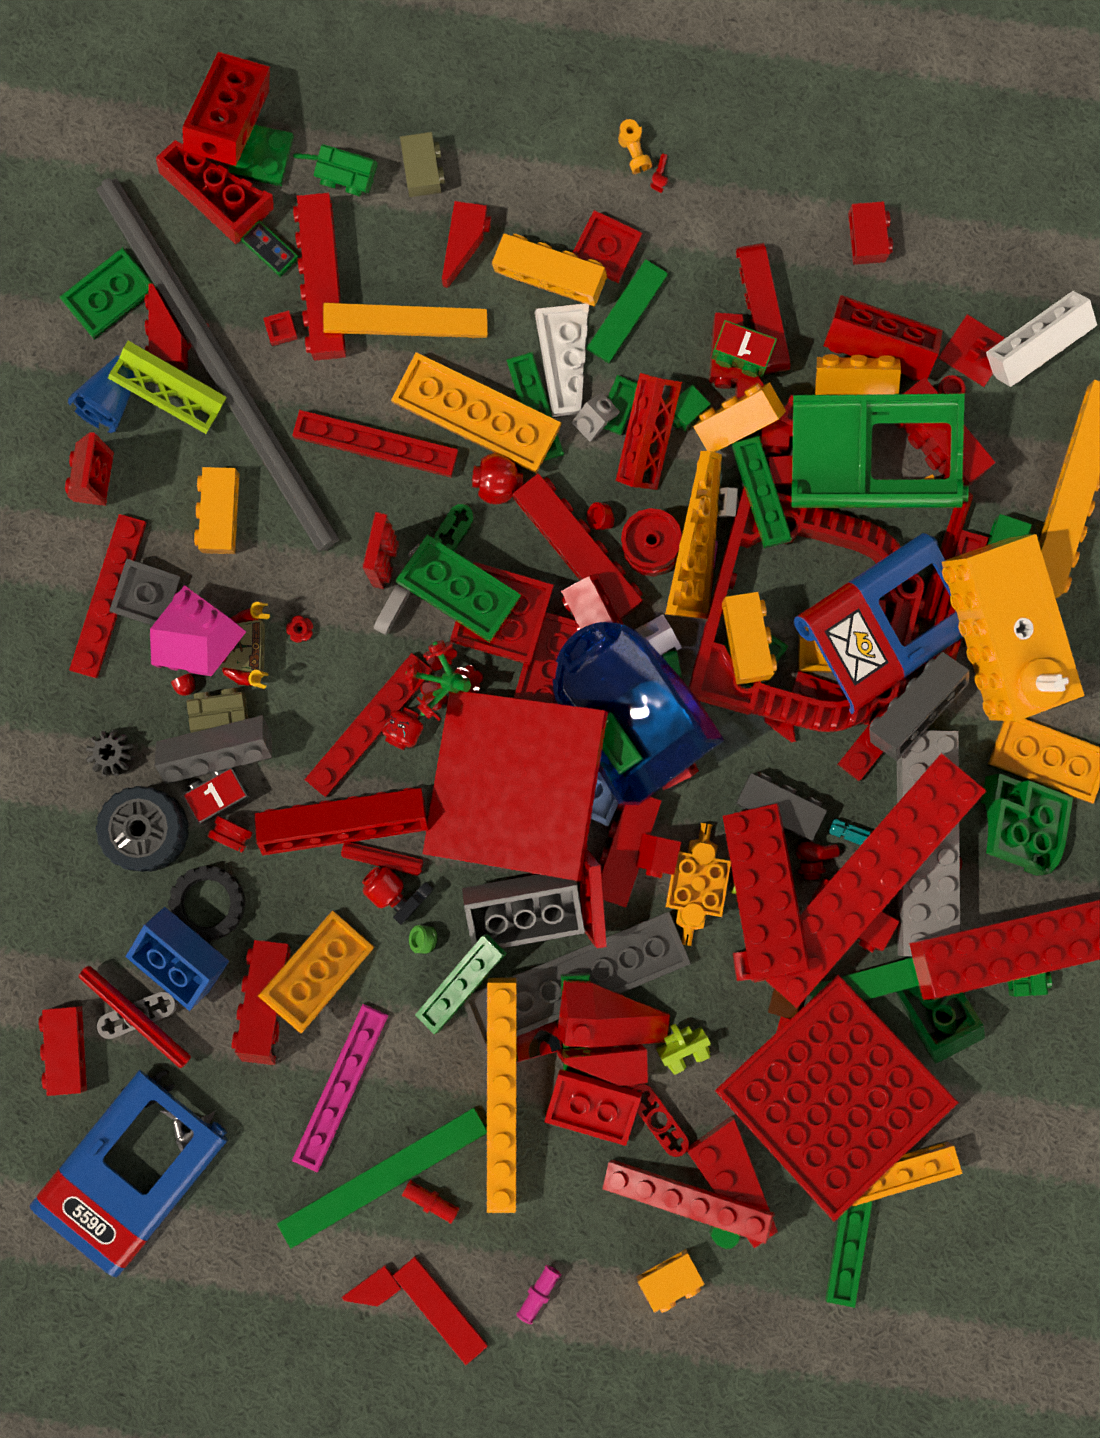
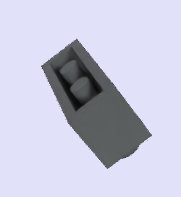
(797, 814)

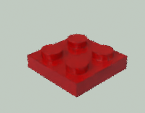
(608, 243)

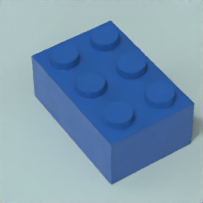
(177, 958)

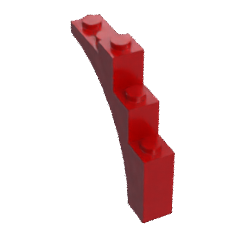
(775, 436)

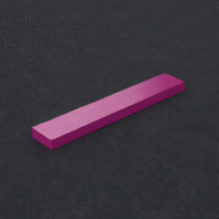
(340, 1088)

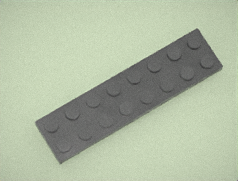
(626, 962)

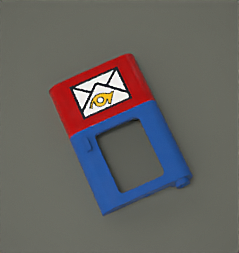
(858, 635)

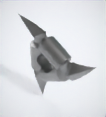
(182, 1136)

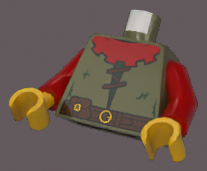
(246, 660)

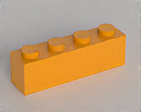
(550, 269)

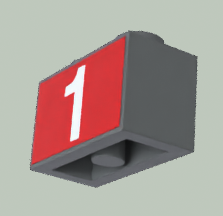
(215, 795)

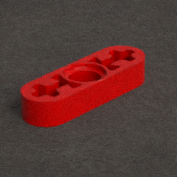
(677, 1133)

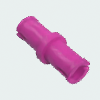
(538, 1294)

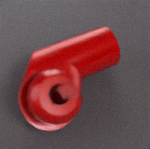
(815, 852)

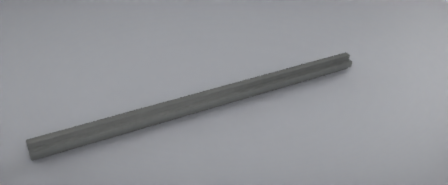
(217, 364)

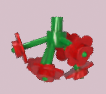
(435, 690)

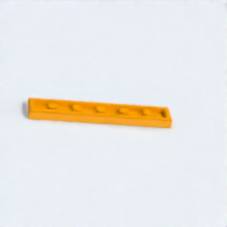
(404, 320)

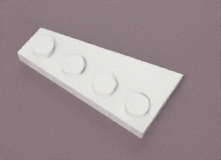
(562, 344)

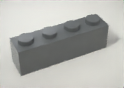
(918, 705)
(213, 749)

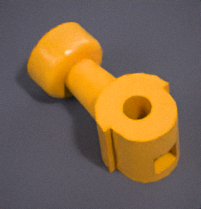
(630, 138)

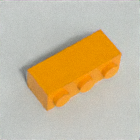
(857, 375)
(739, 417)
(217, 510)
(748, 638)

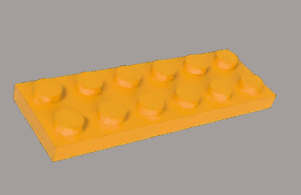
(476, 412)

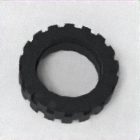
(224, 878)

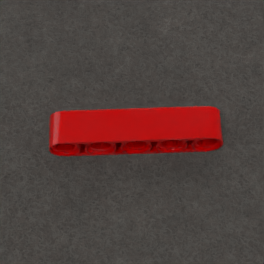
(763, 302)

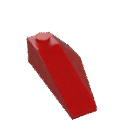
(606, 1018)

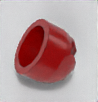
(184, 684)

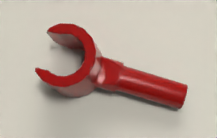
(658, 179)

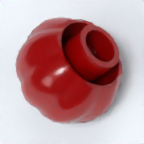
(496, 478)

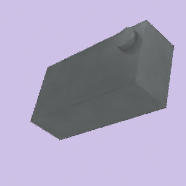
(523, 910)

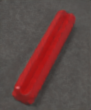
(382, 858)

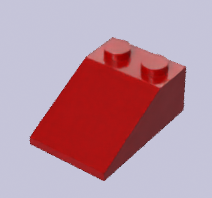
(90, 471)

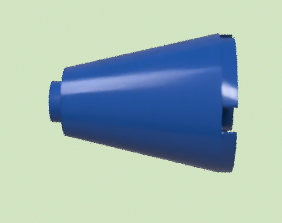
(101, 398)

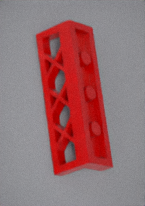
(643, 431)

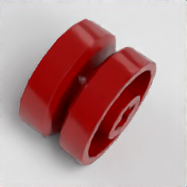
(643, 527)

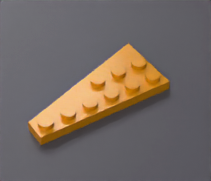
(695, 561)

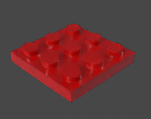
(522, 627)

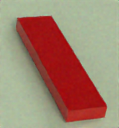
(440, 1310)

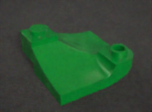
(1026, 823)

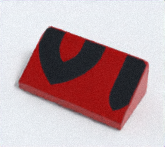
(538, 1042)

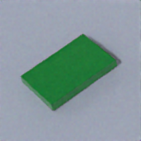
(107, 293)

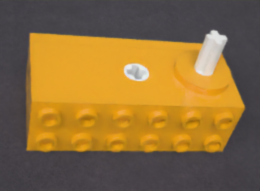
(1012, 628)

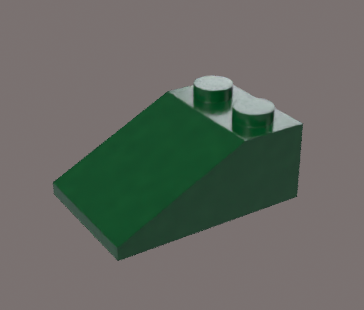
(942, 1023)

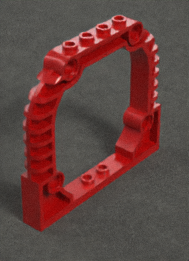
(713, 670)

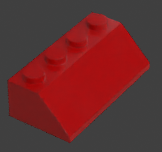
(877, 333)

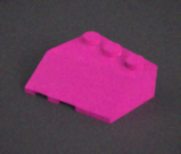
(192, 635)

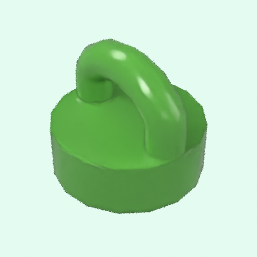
(422, 939)

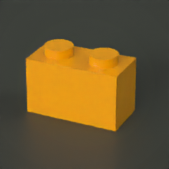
(670, 1281)

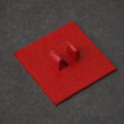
(968, 350)

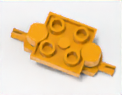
(698, 884)

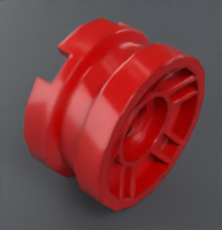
(230, 834)

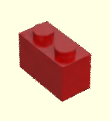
(869, 233)

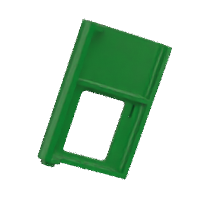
(835, 451)

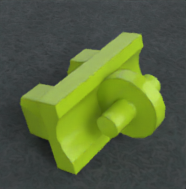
(682, 1044)

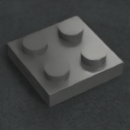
(143, 592)

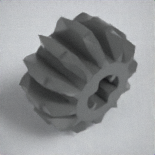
(113, 762)

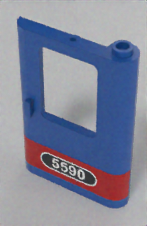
(99, 1207)

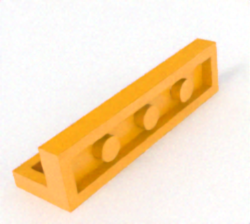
(915, 1170)

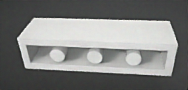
(1041, 338)

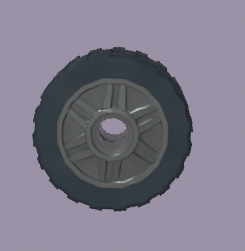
(120, 825)

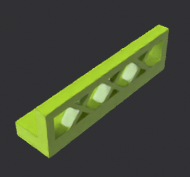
(170, 379)

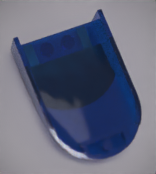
(623, 674)

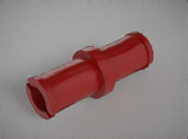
(430, 1202)

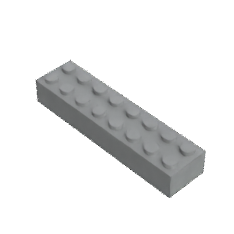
(931, 897)

